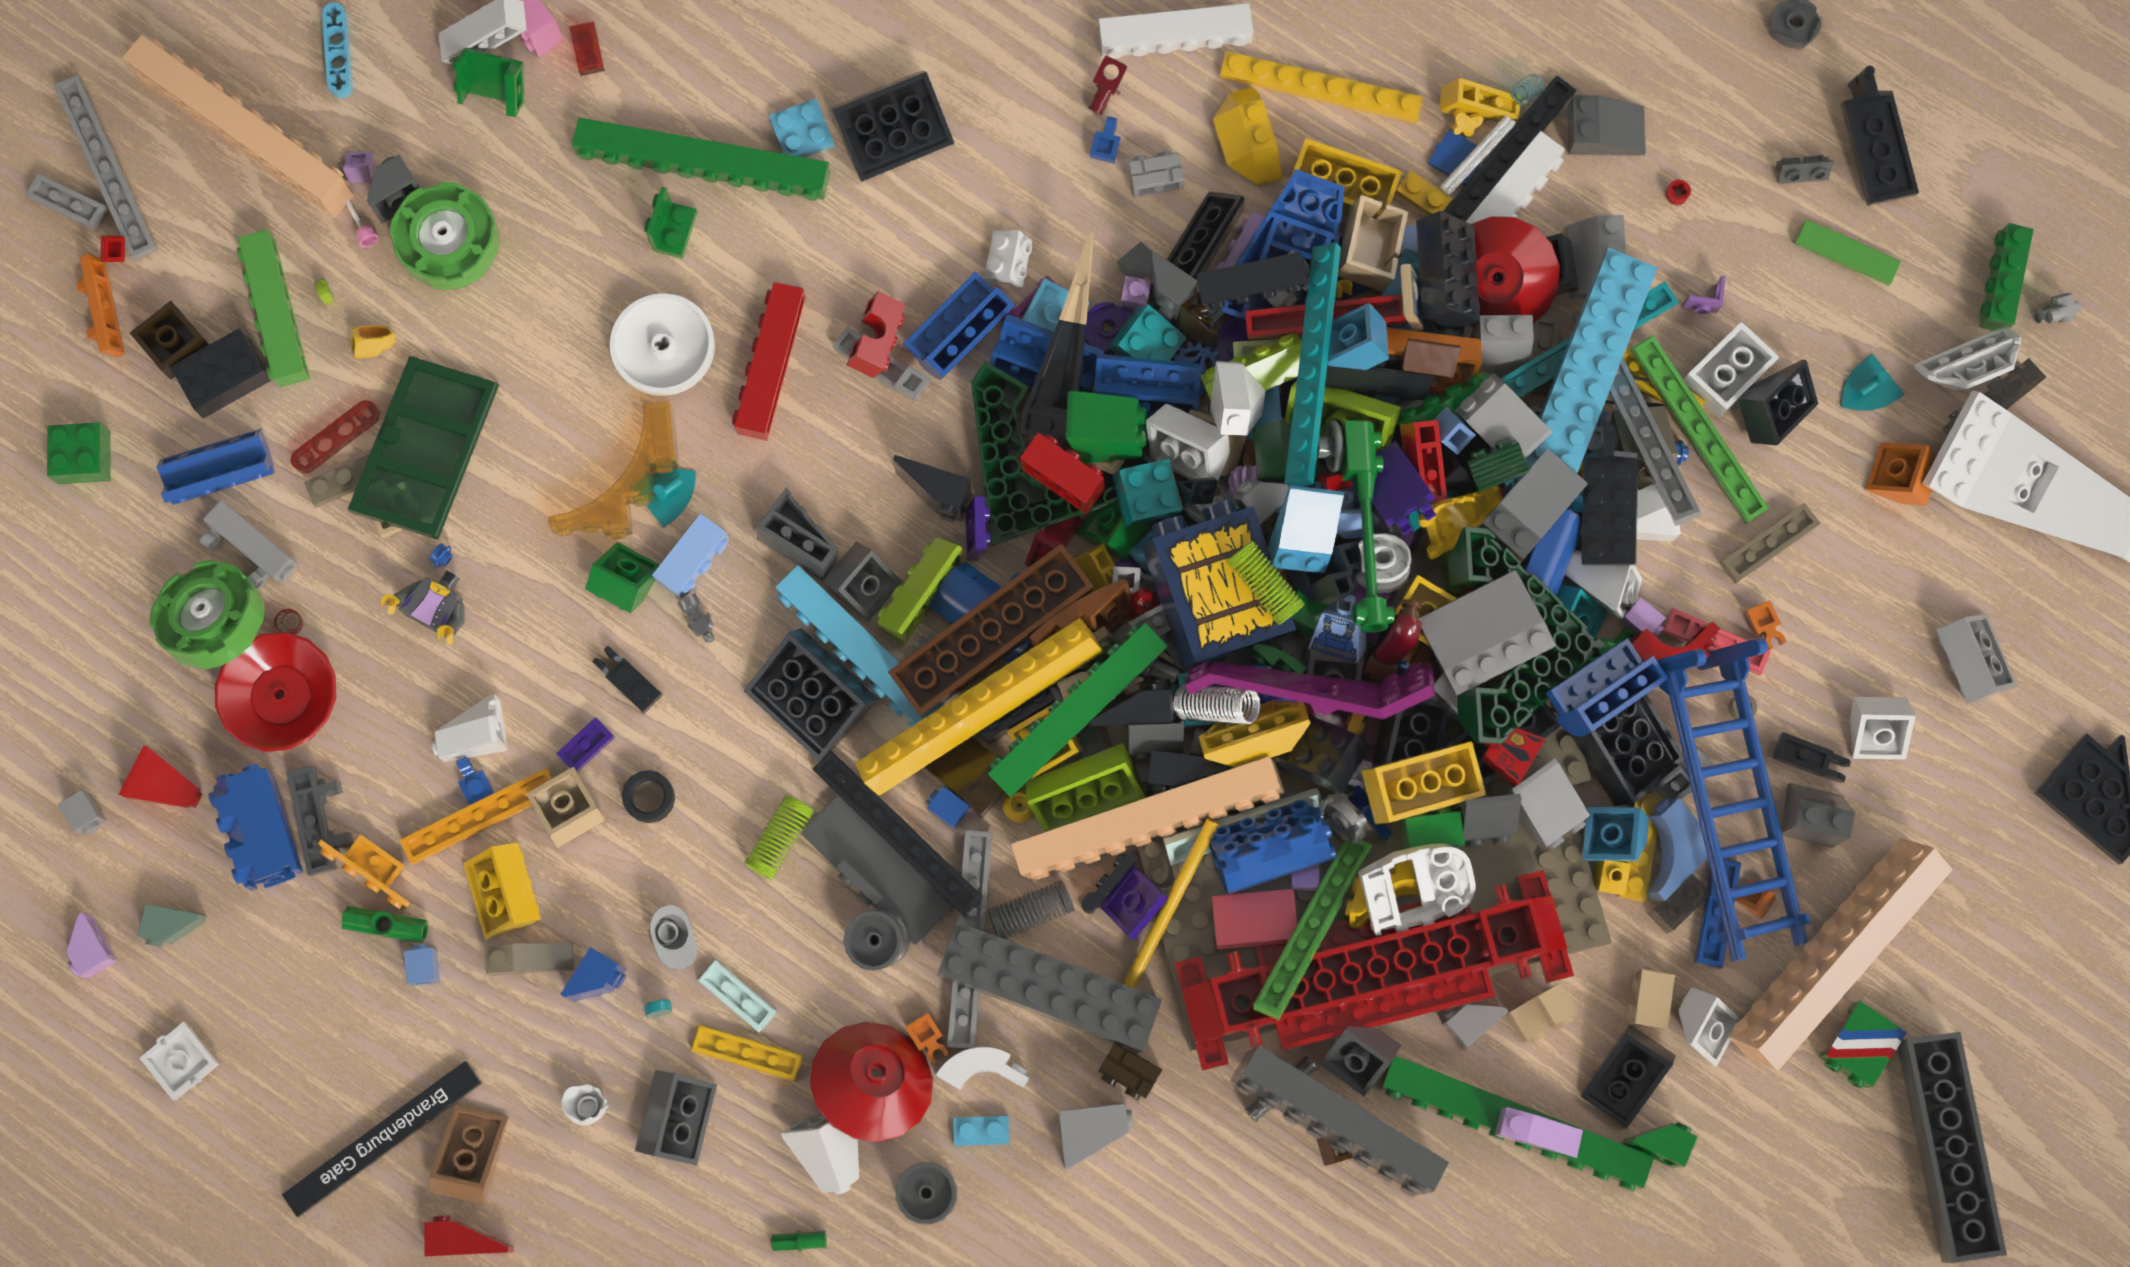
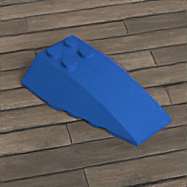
(1299, 219)

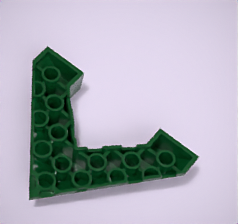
(1015, 498)
(1513, 695)

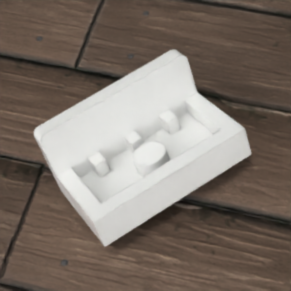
(1008, 257)

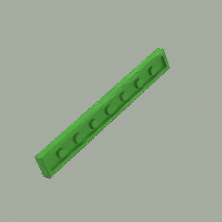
(1699, 429)
(1312, 928)

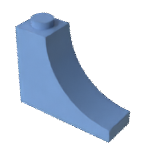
(1681, 846)

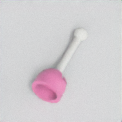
(365, 234)

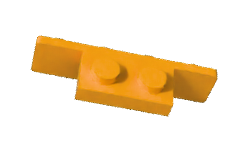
(372, 864)

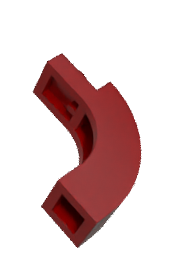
(1648, 645)

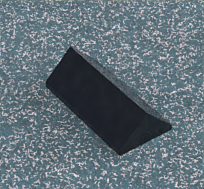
(1206, 232)

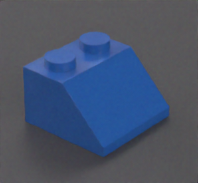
(594, 977)

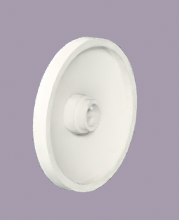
(657, 323)

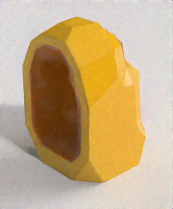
(370, 340)

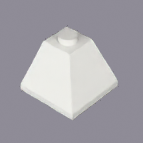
(1707, 1024)

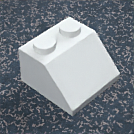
(1881, 727)

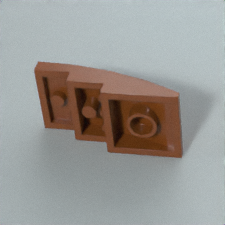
(1099, 609)

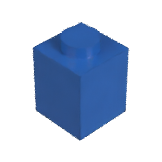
(947, 807)

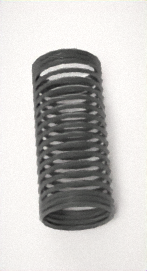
(1058, 889)

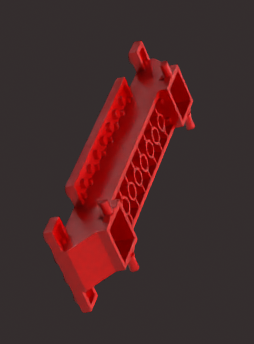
(1382, 977)

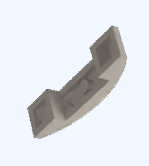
(897, 377)

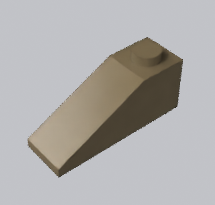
(528, 958)

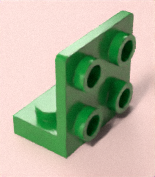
(669, 225)

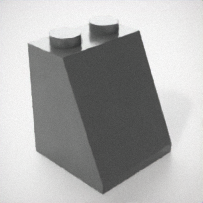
(1816, 816)

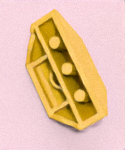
(1248, 137)
(1271, 734)

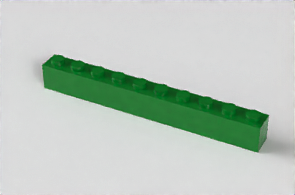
(701, 159)
(1483, 1109)

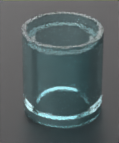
(1527, 89)

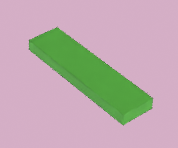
(1847, 252)

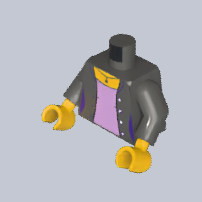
(431, 605)

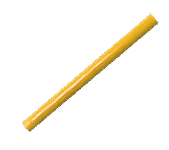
(1169, 907)

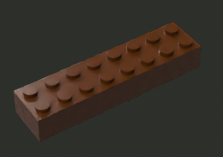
(990, 631)

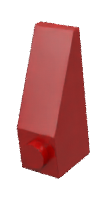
(1423, 449)
(455, 1238)

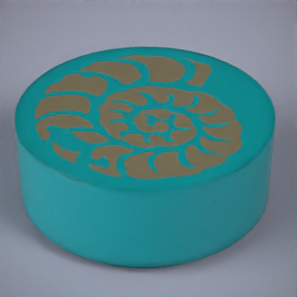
(658, 1008)

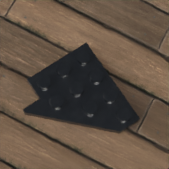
(2094, 794)

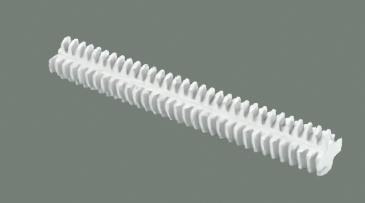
(1477, 155)

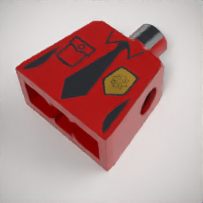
(1513, 756)

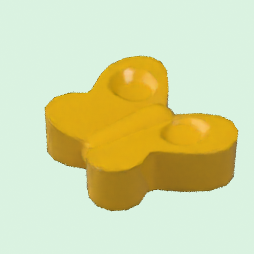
(1466, 123)

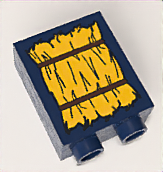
(1199, 591)

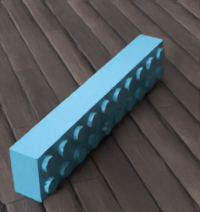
(1593, 356)

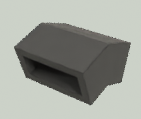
(1136, 262)

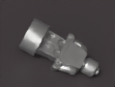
(701, 623)

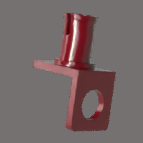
(1106, 86)

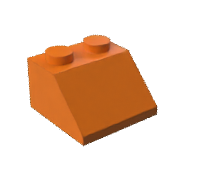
(1900, 473)

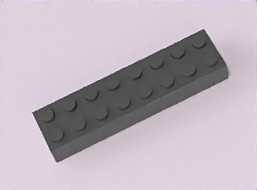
(1049, 987)
(1339, 1122)
(1951, 1148)

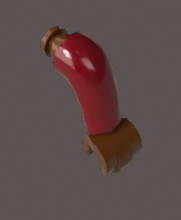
(1397, 643)

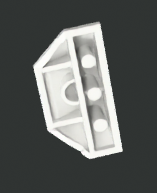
(1973, 361)

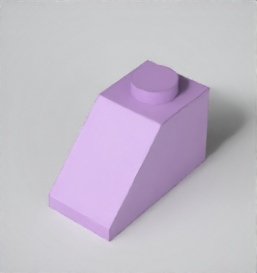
(88, 948)

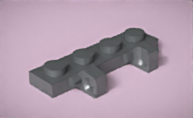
(308, 801)

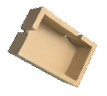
(1372, 243)

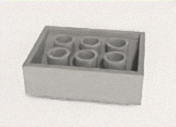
(1486, 632)

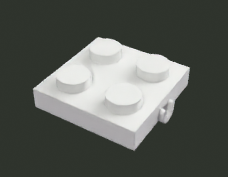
(179, 1061)

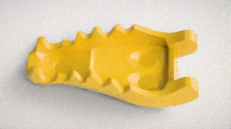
(1456, 514)

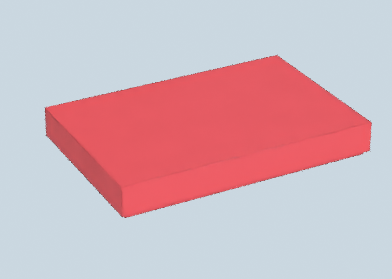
(1254, 918)

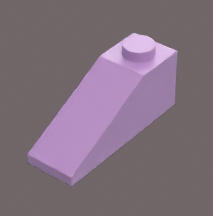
(1538, 1132)

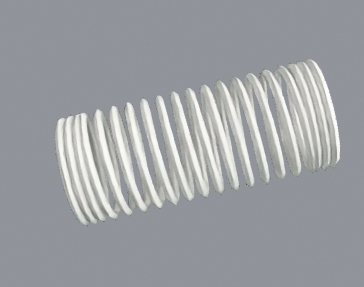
(1237, 713)

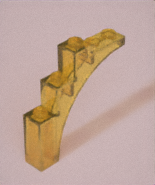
(612, 509)

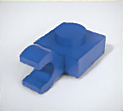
(1106, 143)
(475, 785)

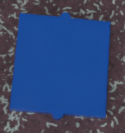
(1451, 153)

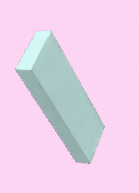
(737, 996)

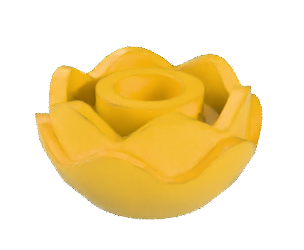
(1011, 810)

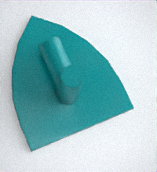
(1869, 387)
(672, 494)

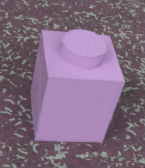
(1135, 293)
(1643, 616)

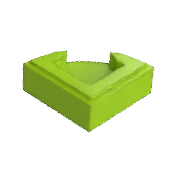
(324, 291)

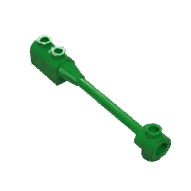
(1361, 466)

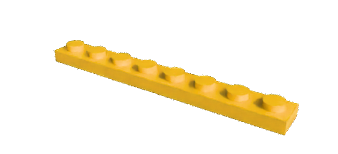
(1321, 87)

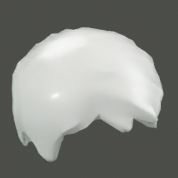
(583, 1104)

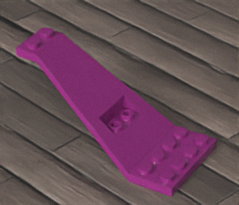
(1323, 692)

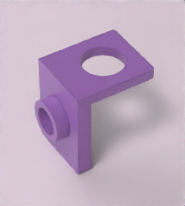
(1706, 305)

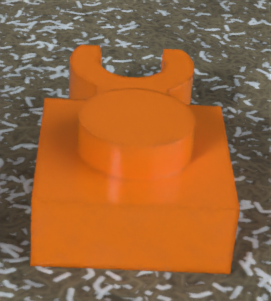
(1764, 621)
(924, 1034)

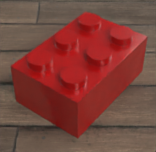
(1062, 472)

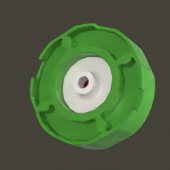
(445, 236)
(207, 615)

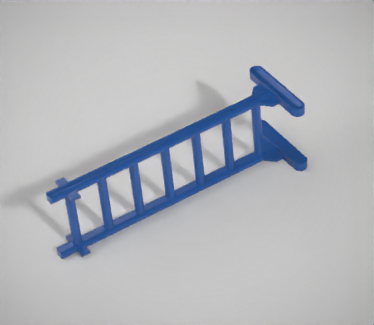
(1734, 669)

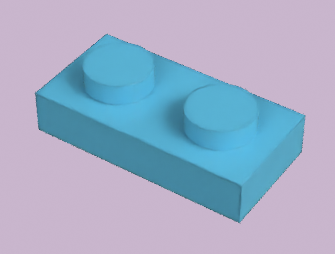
(981, 1130)

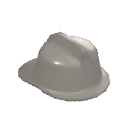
(673, 937)

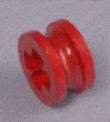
(1670, 194)

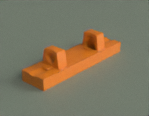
(102, 306)

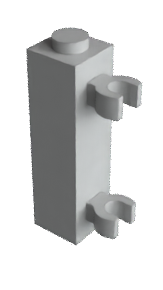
(249, 541)

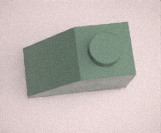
(167, 924)

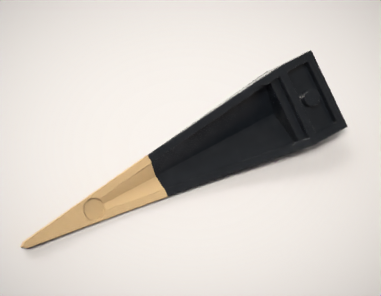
(1063, 363)

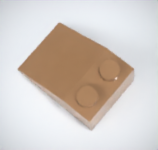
(468, 1154)

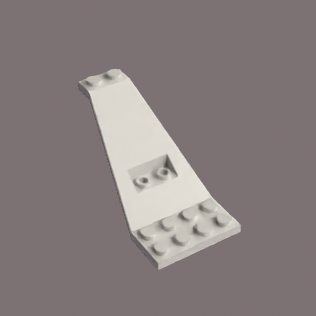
(2021, 477)

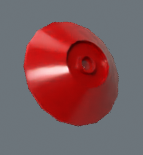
(1525, 262)
(250, 685)
(864, 1104)

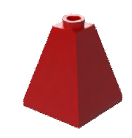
(158, 783)

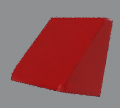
(112, 248)
(1333, 481)

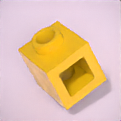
(1611, 876)

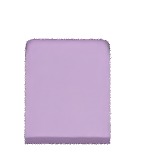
(358, 167)
(1306, 879)

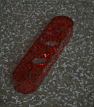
(332, 432)

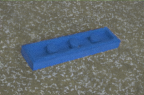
(1709, 947)

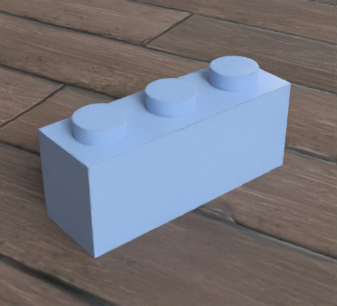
(691, 557)

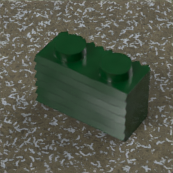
(1497, 464)

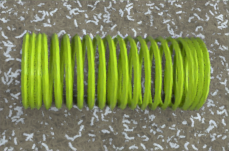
(1247, 552)
(757, 864)

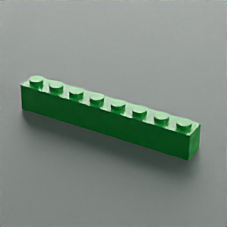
(1077, 709)

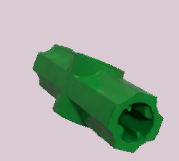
(369, 922)

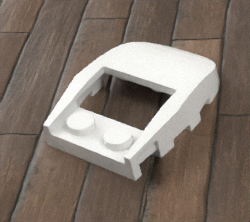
(1442, 879)

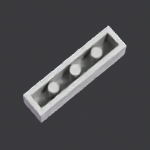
(483, 29)

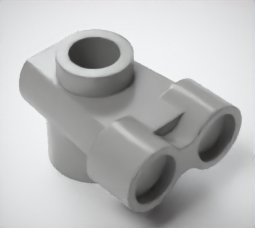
(2062, 309)

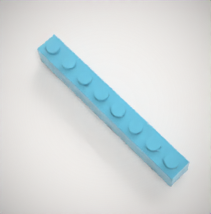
(847, 638)

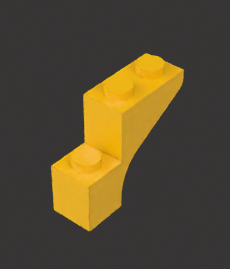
(1403, 883)

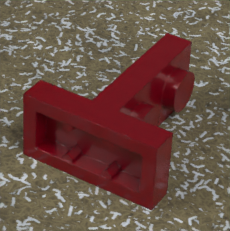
(1052, 537)

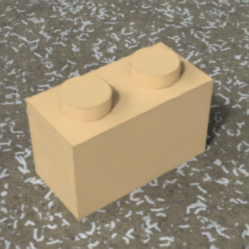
(1651, 1000)

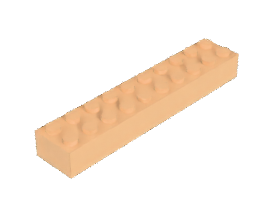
(238, 126)
(1148, 818)
(1839, 953)

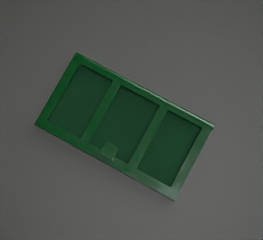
(423, 448)

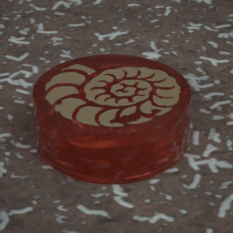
(288, 621)

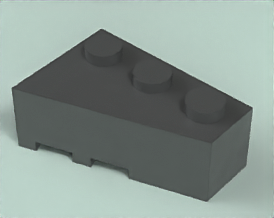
(797, 537)

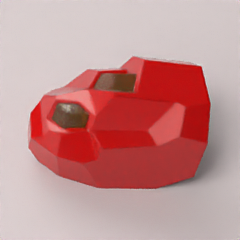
(1143, 601)

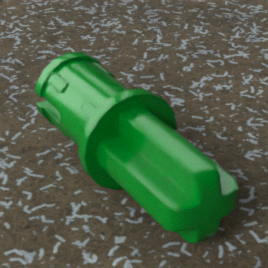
(799, 1241)

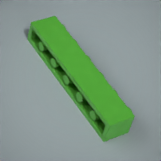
(273, 308)

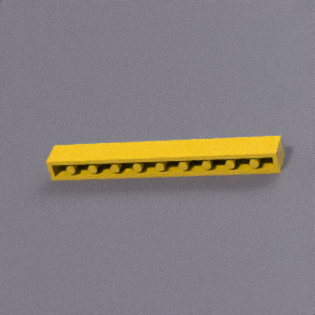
(979, 707)

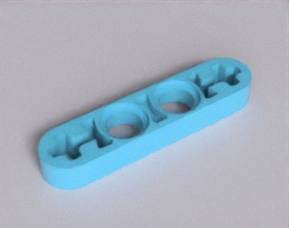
(337, 50)

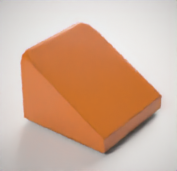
(1757, 903)

